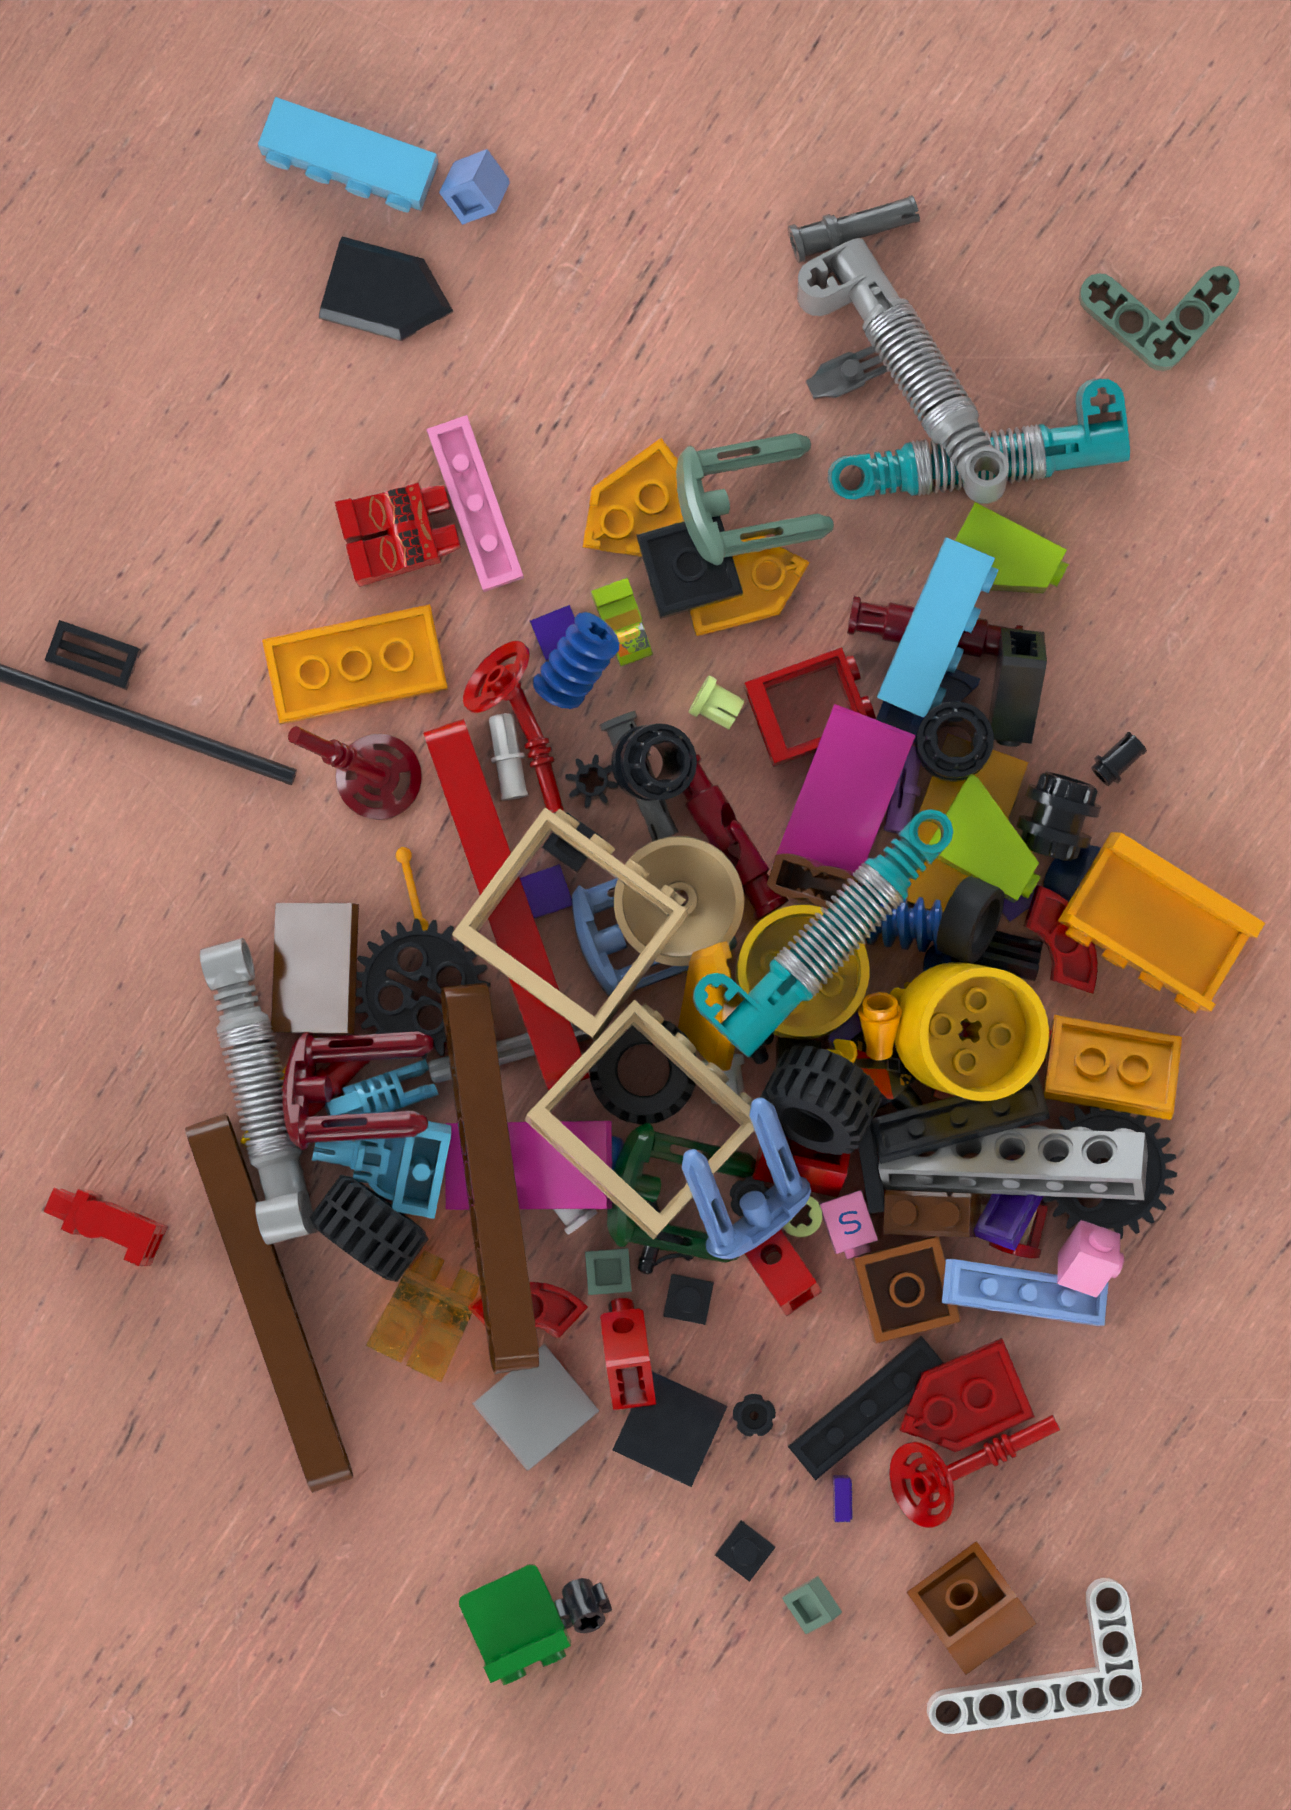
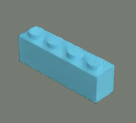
(347, 154)
(936, 628)

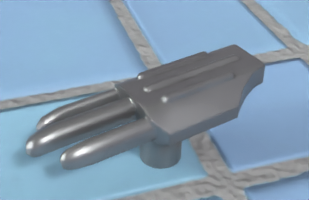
(844, 374)

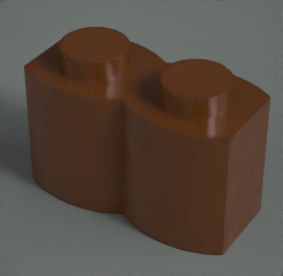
(807, 879)

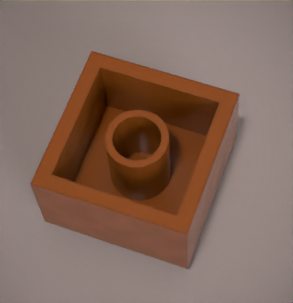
(904, 1289)

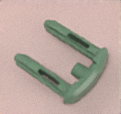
(700, 506)

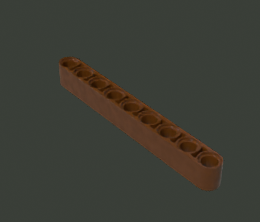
(490, 1178)
(269, 1304)

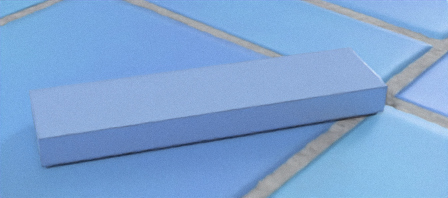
(1019, 1293)

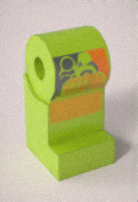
(620, 611)

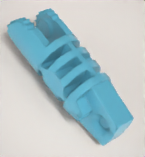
(382, 1092)

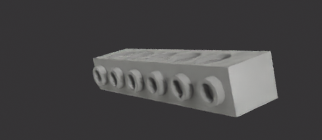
(1032, 1173)

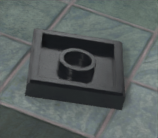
(680, 575)

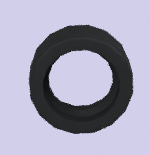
(970, 920)

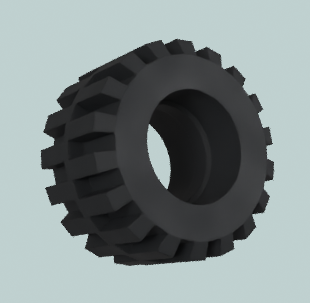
(822, 1099)
(633, 1107)
(368, 1228)

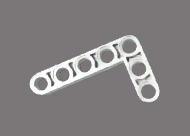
(1056, 1684)

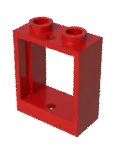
(763, 712)

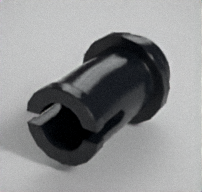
(1118, 759)

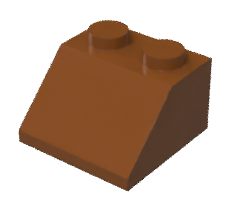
(971, 1608)

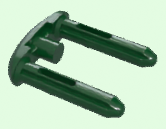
(637, 1150)

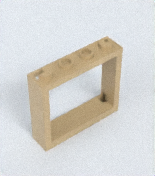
(599, 852)
(681, 1053)

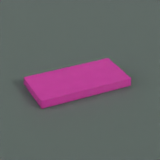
(846, 790)
(541, 1172)

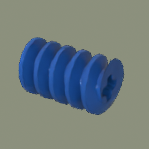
(577, 662)
(910, 925)

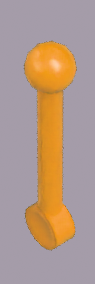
(403, 856)

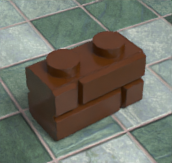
(931, 1213)

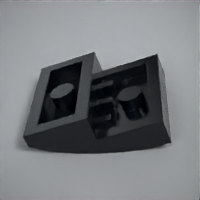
(673, 1432)

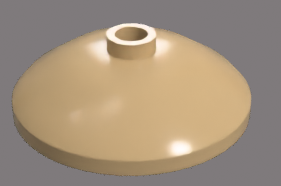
(712, 889)

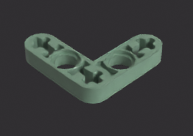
(1153, 328)

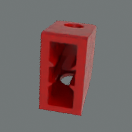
(787, 1279)
(627, 1347)

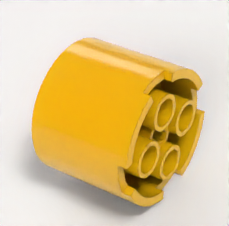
(837, 998)
(1004, 1037)

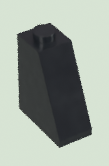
(1017, 686)

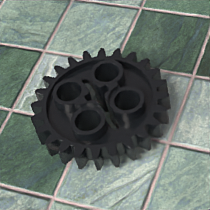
(438, 954)
(1119, 1212)

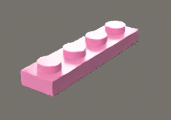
(475, 503)

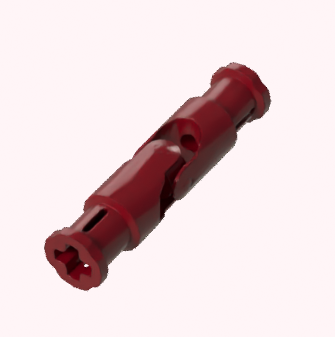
(893, 619)
(723, 830)

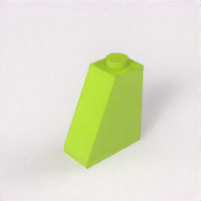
(1023, 557)
(987, 843)

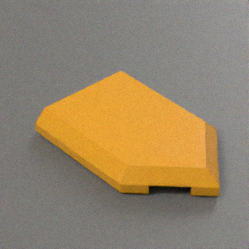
(633, 501)
(766, 585)
(698, 1029)

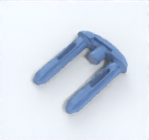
(598, 944)
(761, 1215)

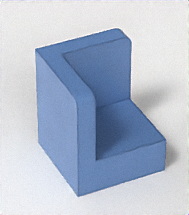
(474, 186)

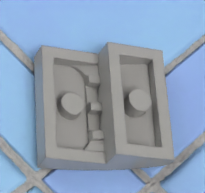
(536, 1409)

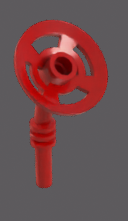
(504, 684)
(941, 1477)

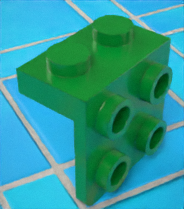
(515, 1624)

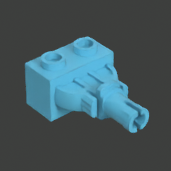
(399, 1168)

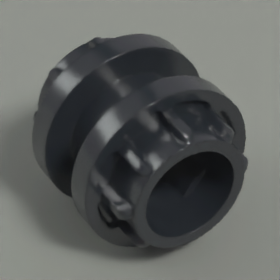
(952, 715)
(677, 756)
(1058, 816)

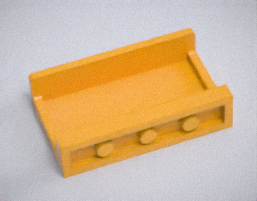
(1158, 922)

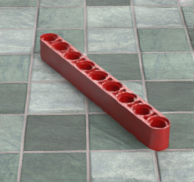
(512, 918)

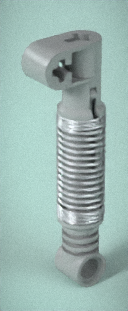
(893, 328)
(246, 1028)

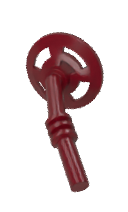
(368, 771)

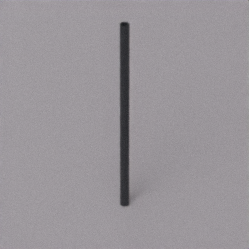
(147, 725)

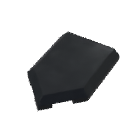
(381, 291)

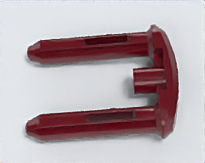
(302, 1087)

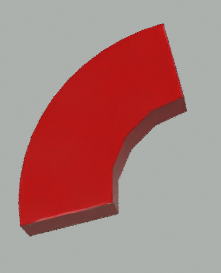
(1071, 961)
(552, 1308)

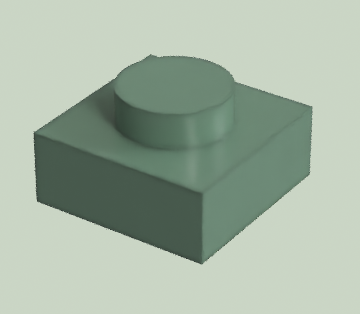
(608, 1271)
(812, 1605)

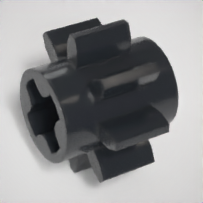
(584, 772)
(583, 1605)

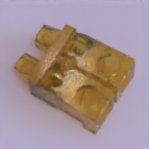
(436, 1308)

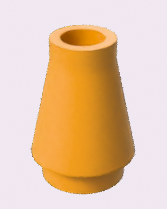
(879, 1023)

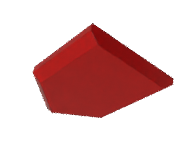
(968, 1399)

